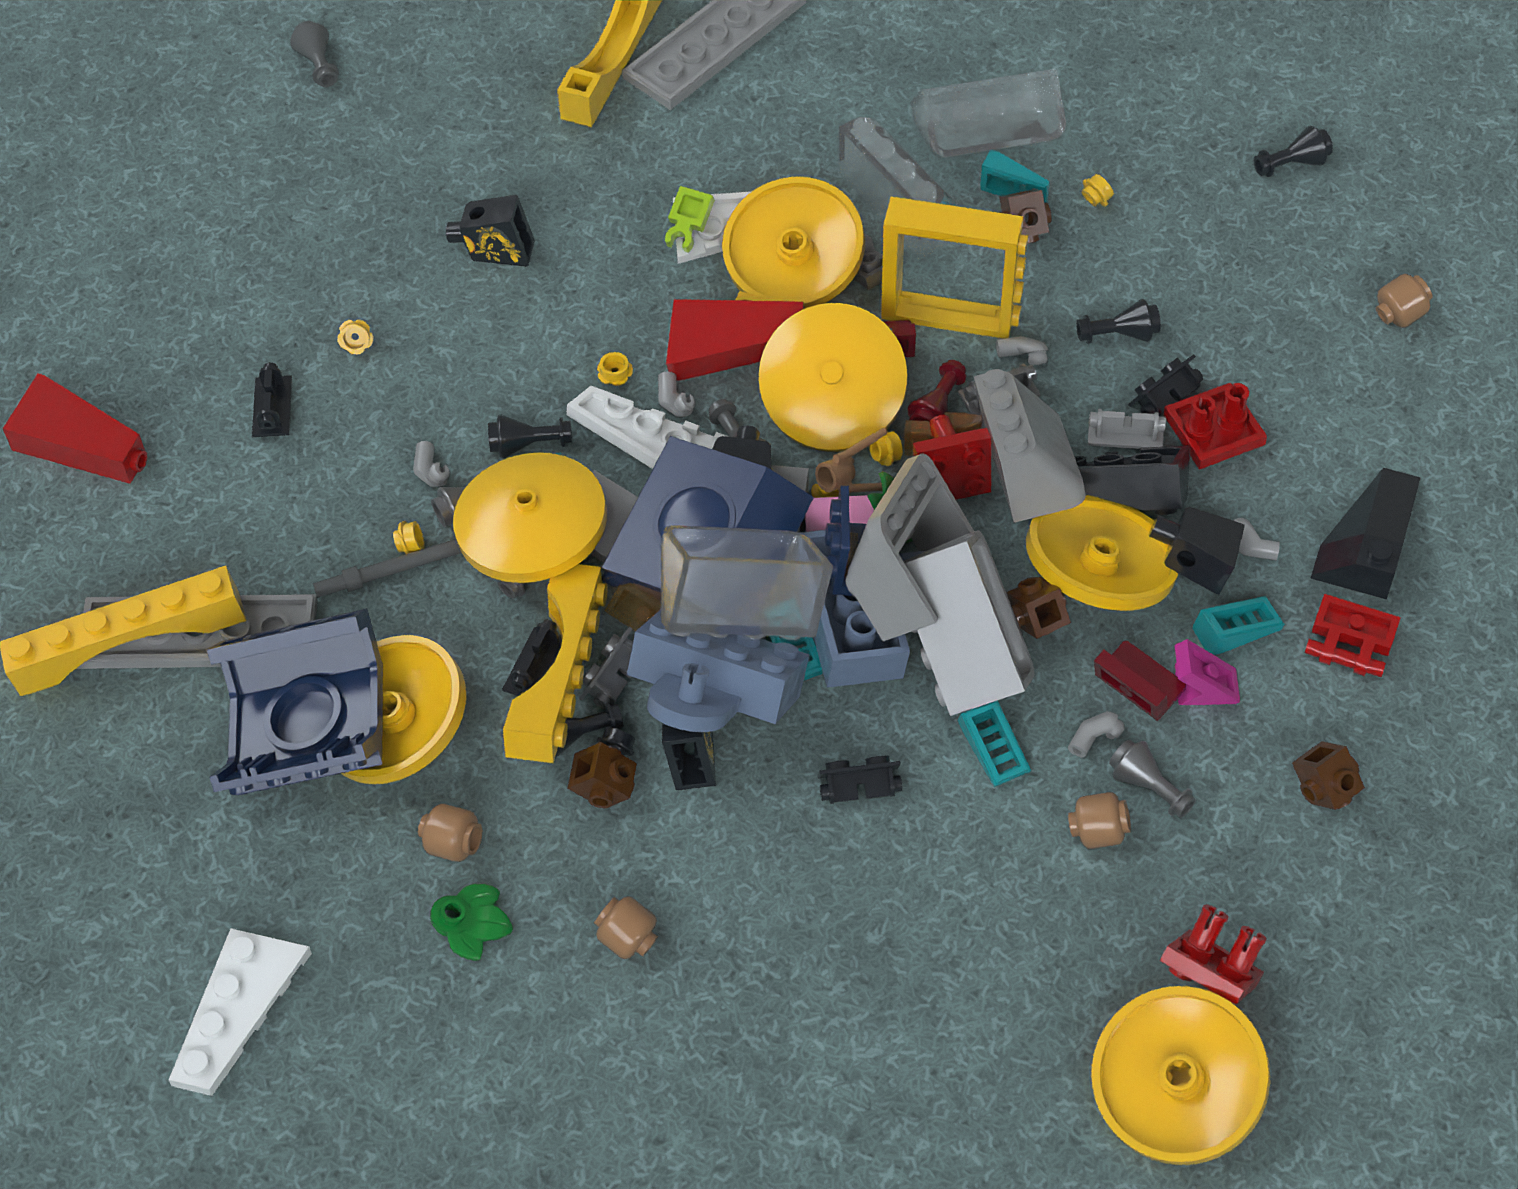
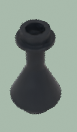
(1308, 148)
(1136, 321)
(512, 435)
(578, 726)

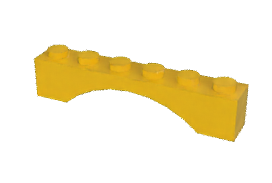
(593, 79)
(53, 651)
(538, 716)

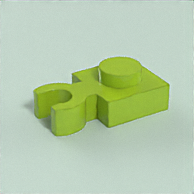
(689, 213)

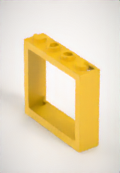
(958, 226)

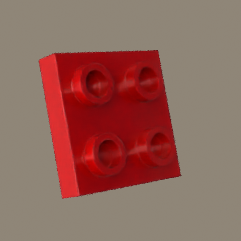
(1216, 424)
(960, 457)
(1200, 959)

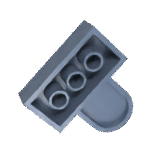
(849, 643)
(709, 679)

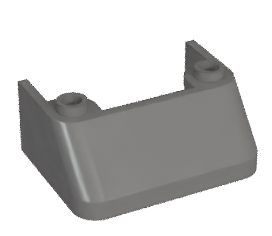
(916, 508)

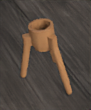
(841, 471)

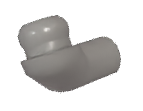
(1023, 345)
(671, 399)
(424, 467)
(1253, 546)
(1089, 729)

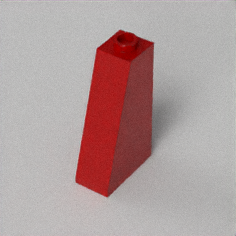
(721, 333)
(73, 433)

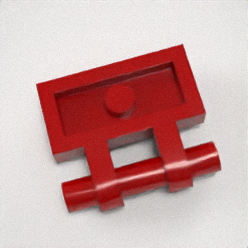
(1355, 626)

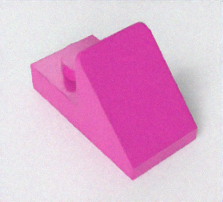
(1206, 676)

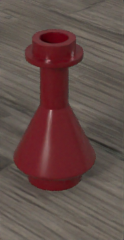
(936, 401)

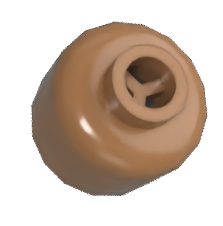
(1403, 300)
(1100, 820)
(450, 832)
(626, 927)

